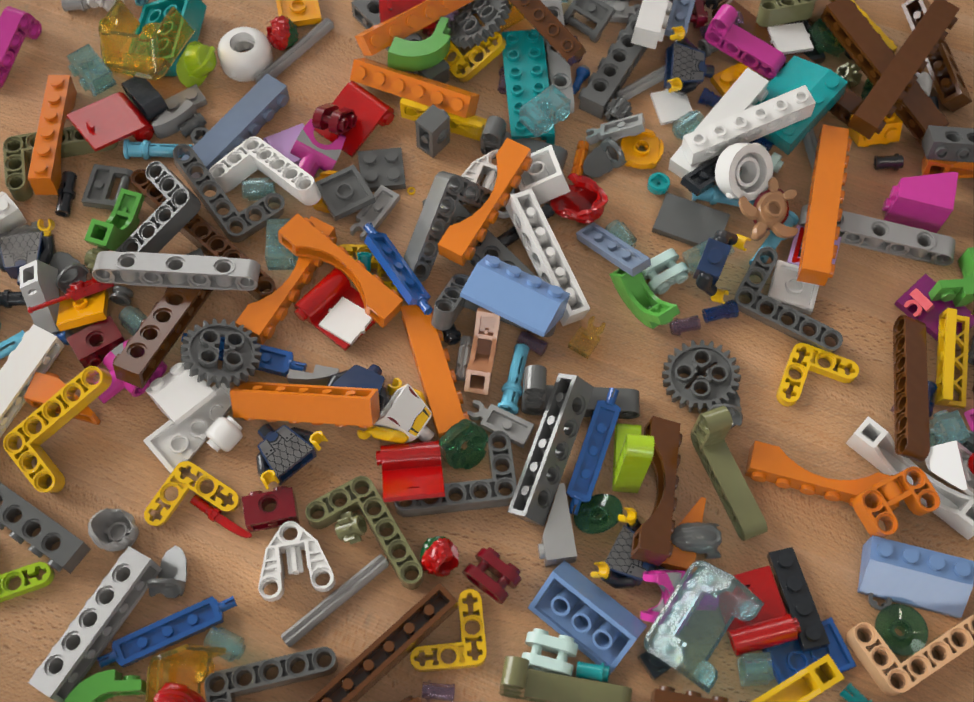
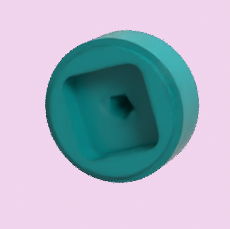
(658, 183)

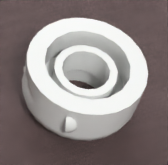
(244, 65)
(755, 174)

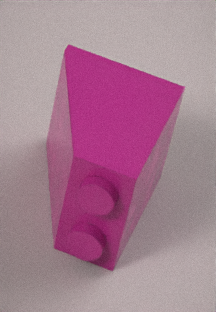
(922, 201)

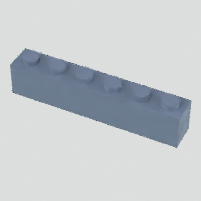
(241, 121)

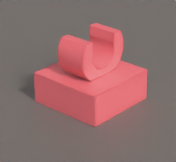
(921, 301)

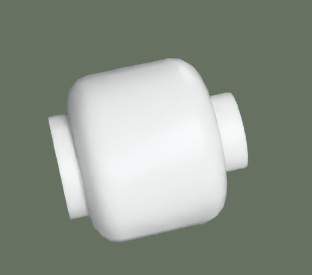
(224, 434)

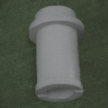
(69, 5)

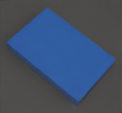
(789, 659)

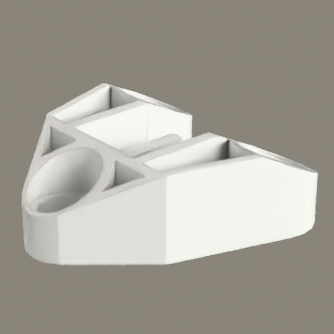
(484, 166)
(273, 567)

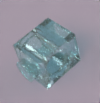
(755, 669)

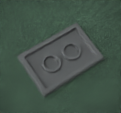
(688, 220)

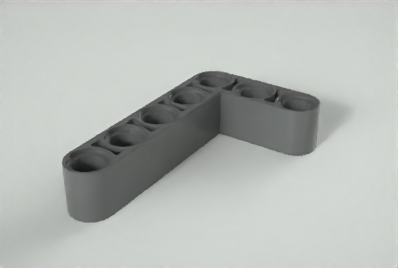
(220, 199)
(168, 217)
(436, 217)
(450, 305)
(779, 309)
(537, 394)
(468, 488)
(259, 669)

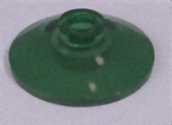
(598, 514)
(910, 623)

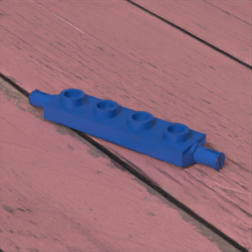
(397, 269)
(272, 359)
(593, 451)
(167, 632)

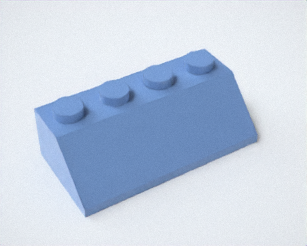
(515, 295)
(916, 576)
(588, 615)

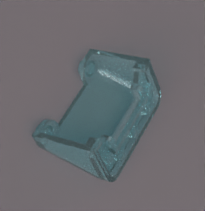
(697, 621)

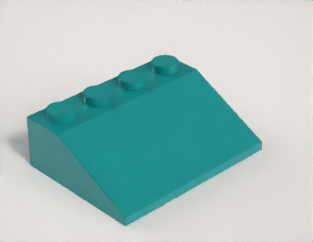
(191, 10)
(824, 87)

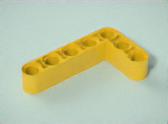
(50, 425)

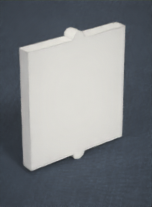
(790, 38)
(670, 106)
(346, 321)

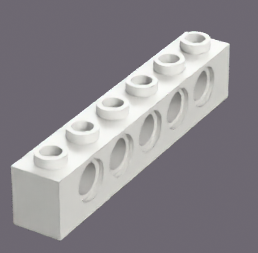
(748, 125)
(546, 252)

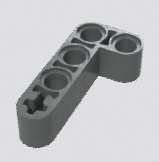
(495, 135)

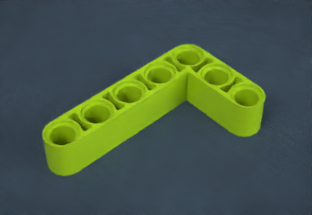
(631, 457)

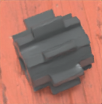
(618, 109)

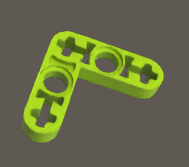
(31, 570)

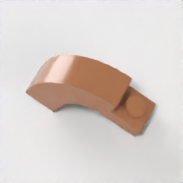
(483, 352)

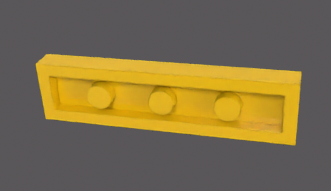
(469, 127)
(946, 359)

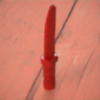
(215, 515)

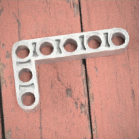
(258, 155)

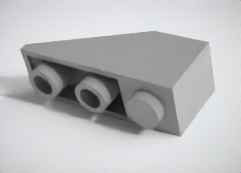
(37, 287)

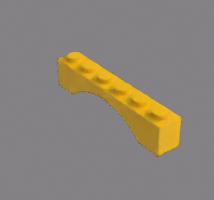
(806, 683)

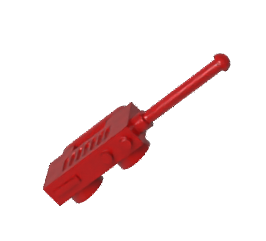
(76, 291)

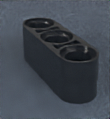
(144, 97)

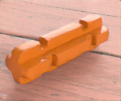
(580, 156)

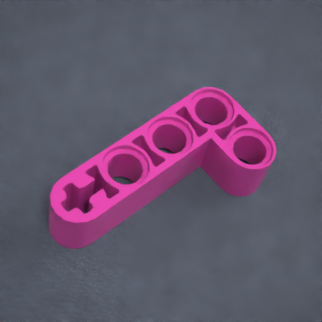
(14, 28)
(742, 45)

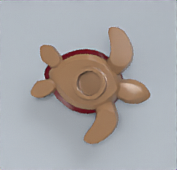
(769, 211)

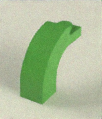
(423, 54)
(119, 225)
(958, 290)
(642, 300)
(105, 686)

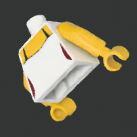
(402, 417)

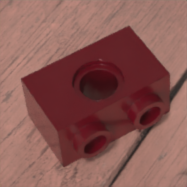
(84, 342)
(254, 505)

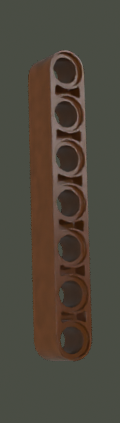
(911, 389)

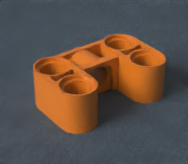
(890, 492)

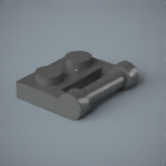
(595, 11)
(101, 185)

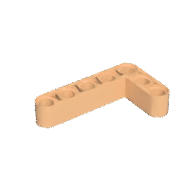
(902, 671)

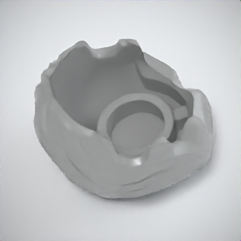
(113, 529)

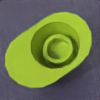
(196, 63)

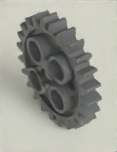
(467, 29)
(240, 353)
(686, 362)

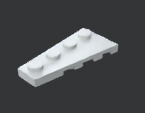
(180, 442)

